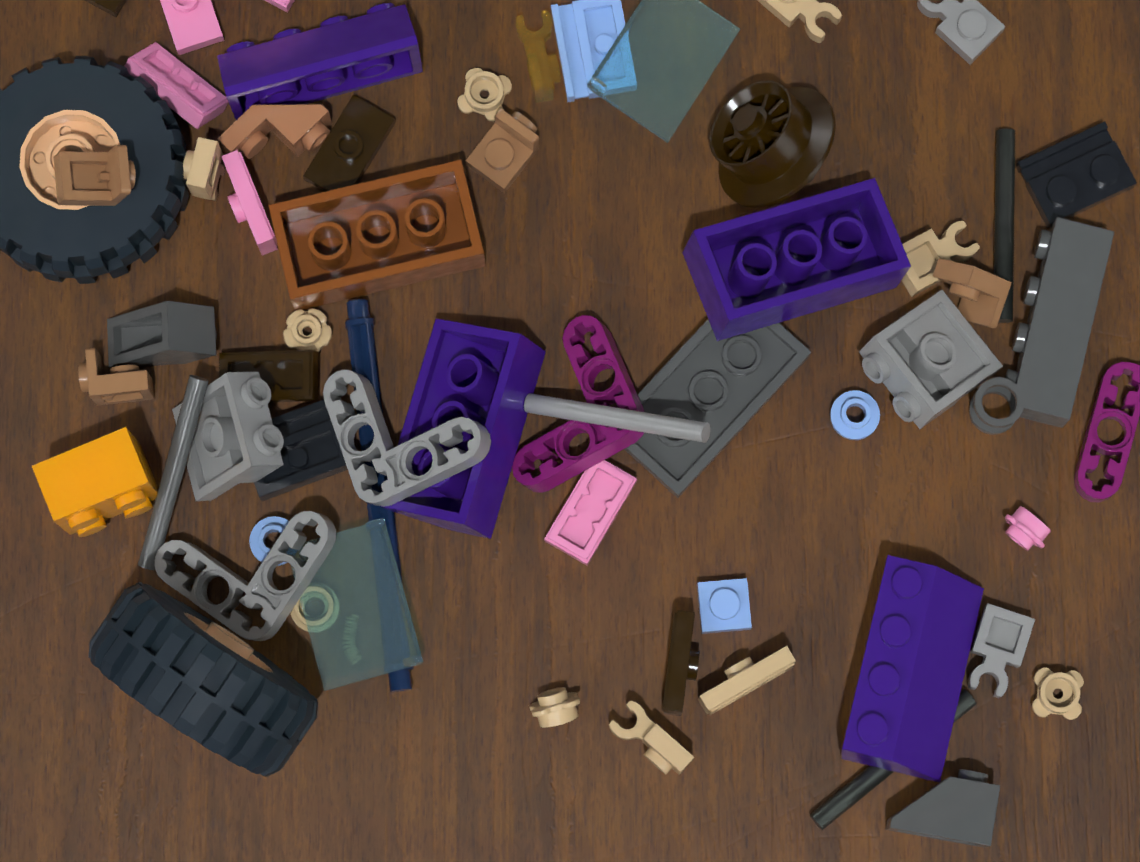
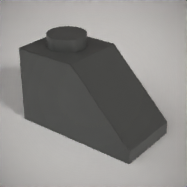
(162, 335)
(952, 811)

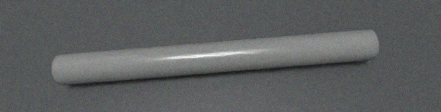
(617, 417)

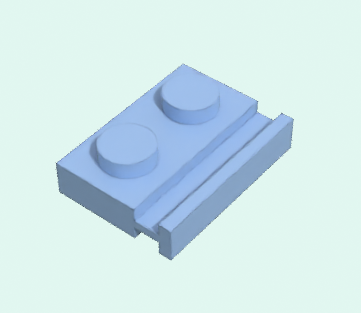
(583, 39)

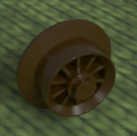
(771, 141)

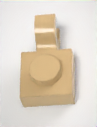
(663, 750)

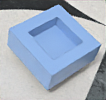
(724, 606)

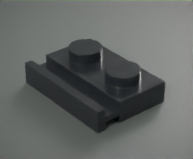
(1076, 174)
(307, 453)

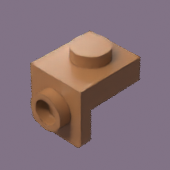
(94, 177)

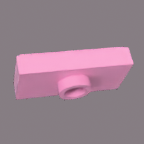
(192, 24)
(177, 85)
(247, 204)
(590, 511)

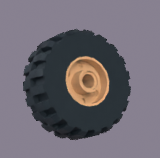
(86, 111)
(202, 679)

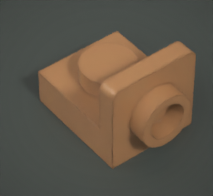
(505, 150)
(980, 291)
(122, 385)

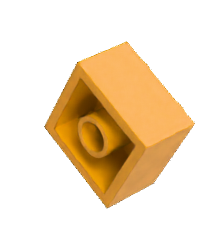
(97, 483)

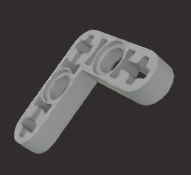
(395, 461)
(260, 590)

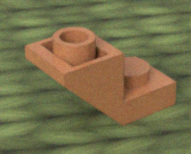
(295, 125)

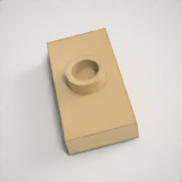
(745, 678)

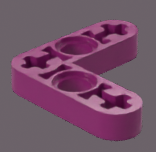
(603, 439)
(1087, 463)

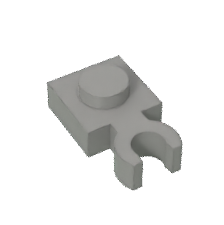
(965, 26)
(1002, 642)

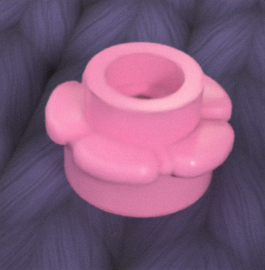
(1026, 529)

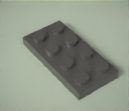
(716, 385)

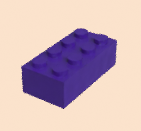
(795, 259)

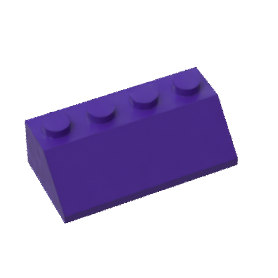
(321, 61)
(476, 377)
(912, 669)

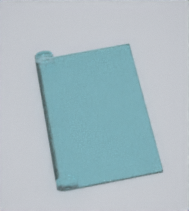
(662, 62)
(359, 609)

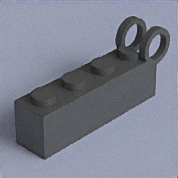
(1056, 330)

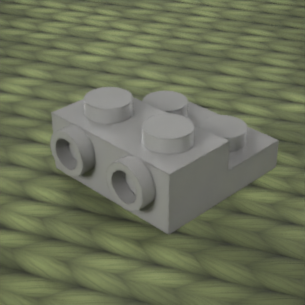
(928, 360)
(233, 436)

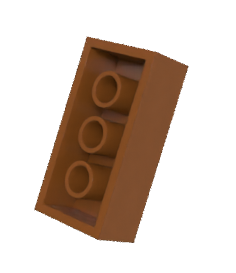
(377, 235)

